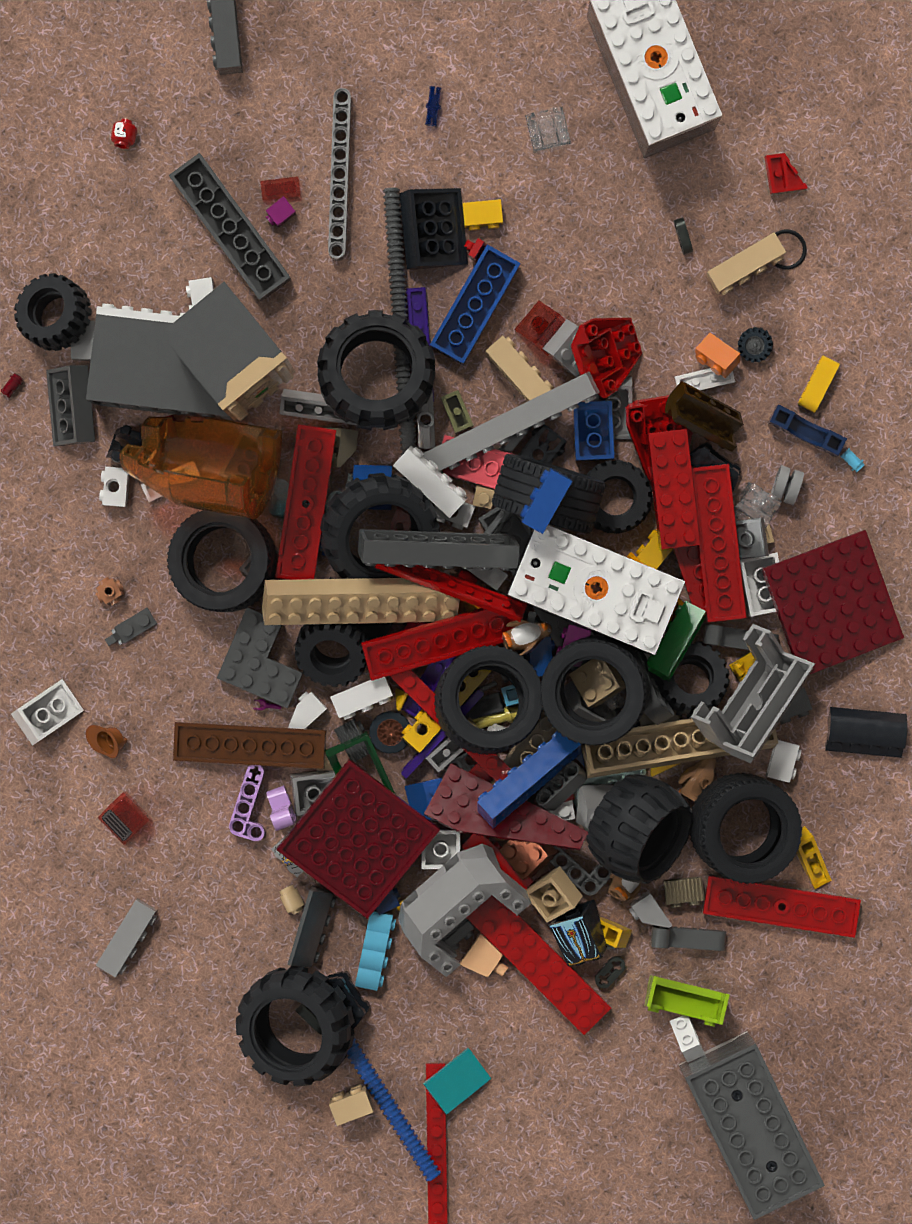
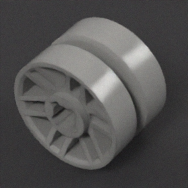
(787, 484)

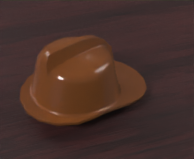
(105, 740)

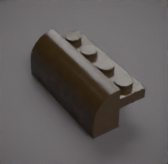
(704, 415)

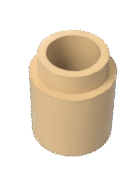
(291, 899)

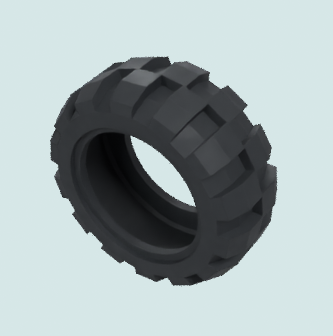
(368, 328)
(353, 502)
(268, 1052)

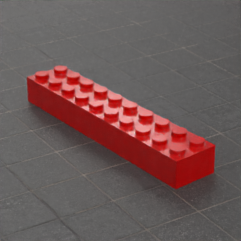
(540, 964)

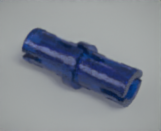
(433, 106)

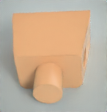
(483, 957)

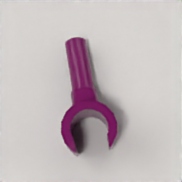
(263, 705)

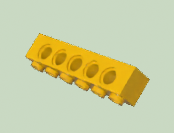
(419, 741)

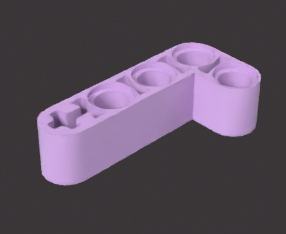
(250, 800)
(282, 812)

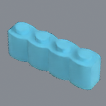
(374, 950)

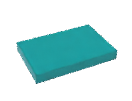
(457, 1081)

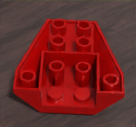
(607, 350)
(649, 417)

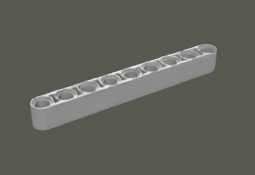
(335, 184)

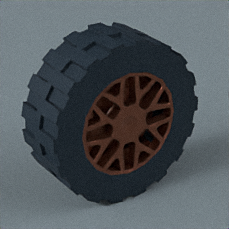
(387, 732)

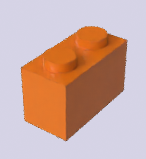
(717, 355)

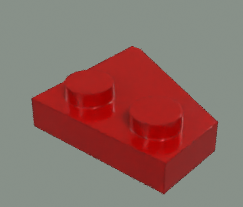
(782, 175)

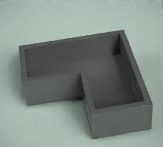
(249, 665)

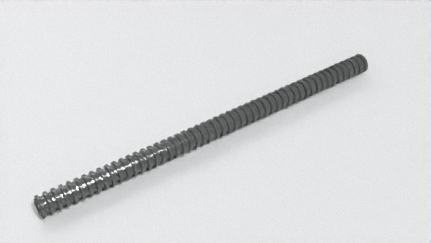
(398, 300)

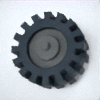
(755, 344)

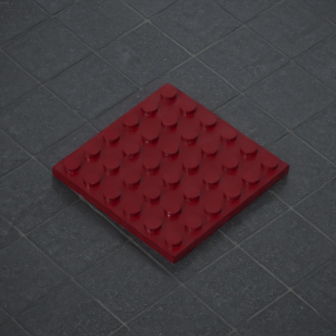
(833, 602)
(358, 839)

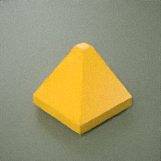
(400, 698)

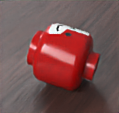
(123, 134)

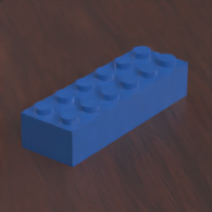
(475, 304)
(527, 778)

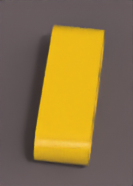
(818, 384)

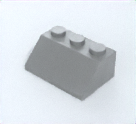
(588, 799)

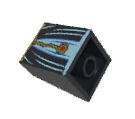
(580, 934)

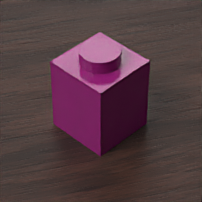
(280, 212)

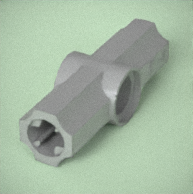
(426, 432)

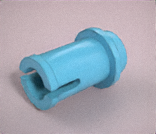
(852, 460)

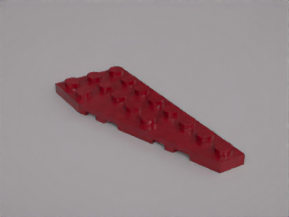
(457, 809)

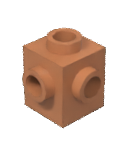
(117, 591)

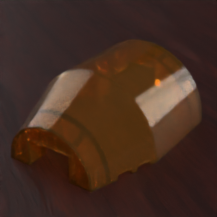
(207, 463)

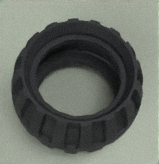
(639, 828)

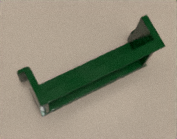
(331, 755)

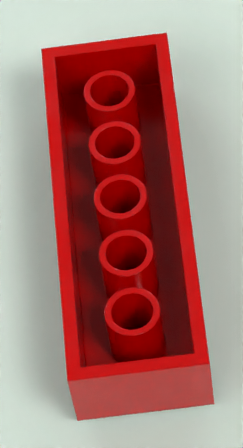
(673, 489)

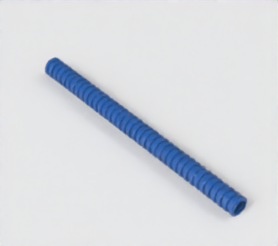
(393, 1113)

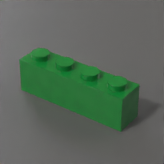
(676, 641)

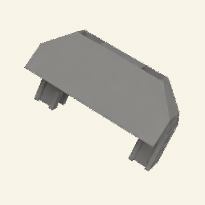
(758, 700)
(451, 897)

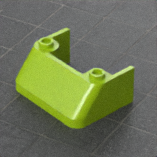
(686, 1000)

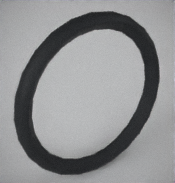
(803, 245)

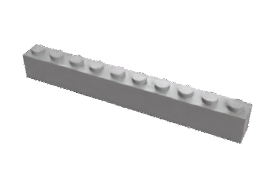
(513, 422)

